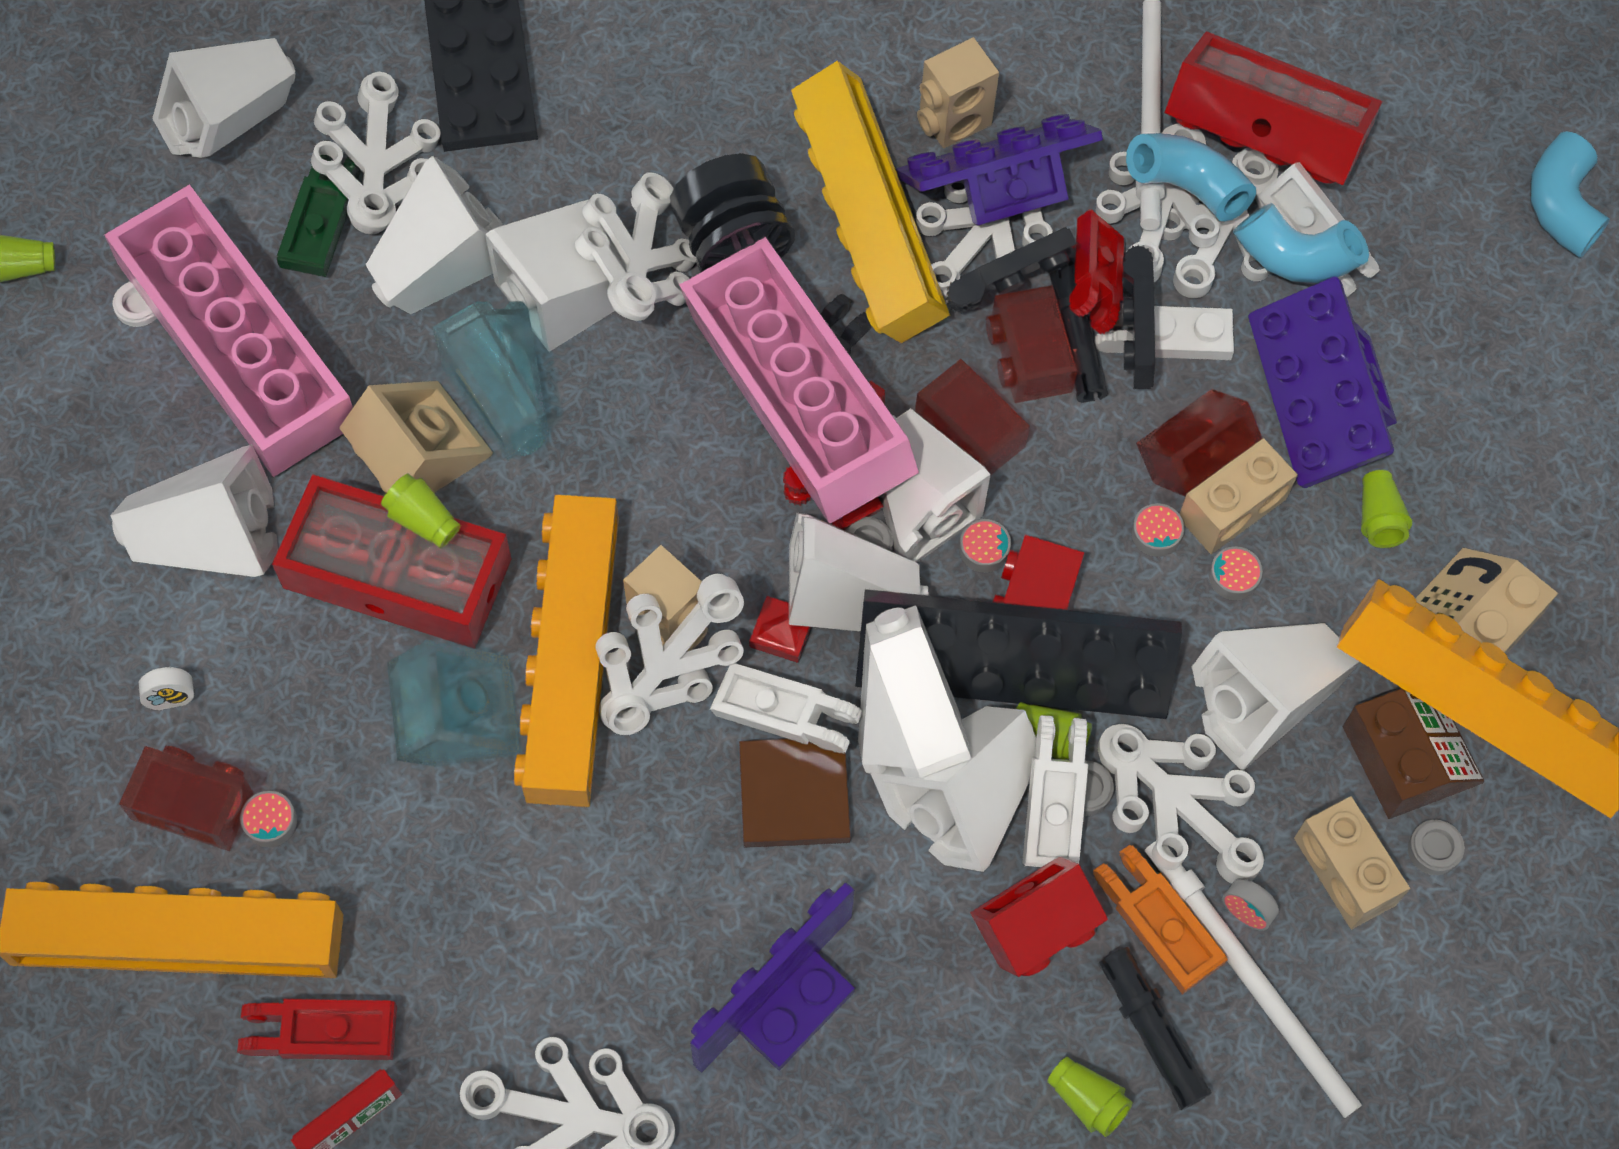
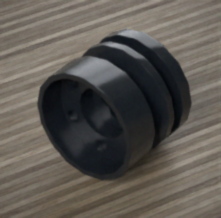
(729, 208)

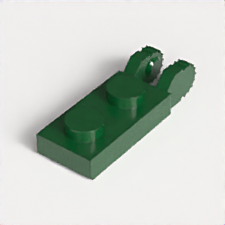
(315, 223)

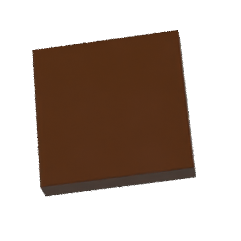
(793, 794)

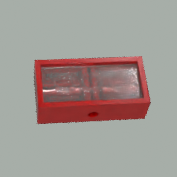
(1272, 108)
(361, 560)

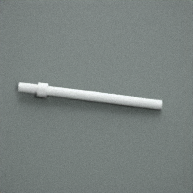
(1151, 193)
(1190, 891)

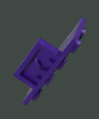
(1006, 174)
(1323, 382)
(788, 996)

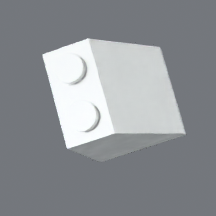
(541, 267)

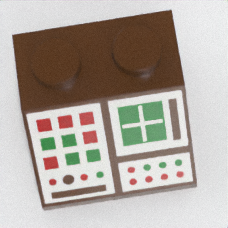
(1409, 752)

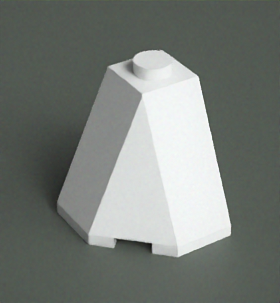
(220, 94)
(432, 241)
(938, 499)
(203, 518)
(834, 569)
(1266, 684)
(906, 701)
(971, 802)

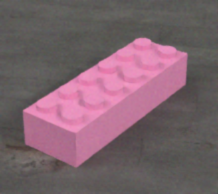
(231, 329)
(799, 380)

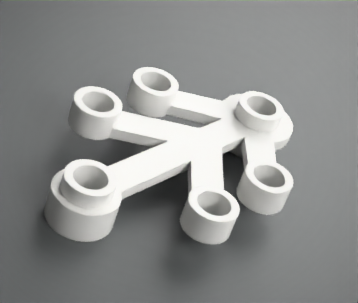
(373, 157)
(1174, 196)
(976, 237)
(1202, 263)
(629, 289)
(629, 705)
(1177, 796)
(579, 1115)

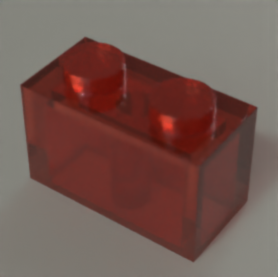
(1032, 344)
(973, 416)
(1199, 441)
(187, 796)

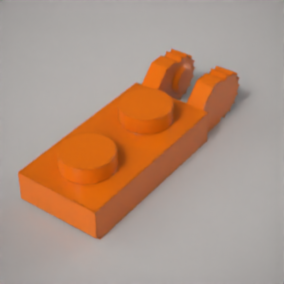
(1162, 922)

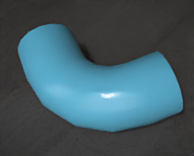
(1193, 168)
(1558, 197)
(1300, 255)

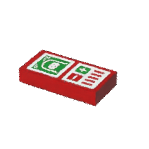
(348, 1113)

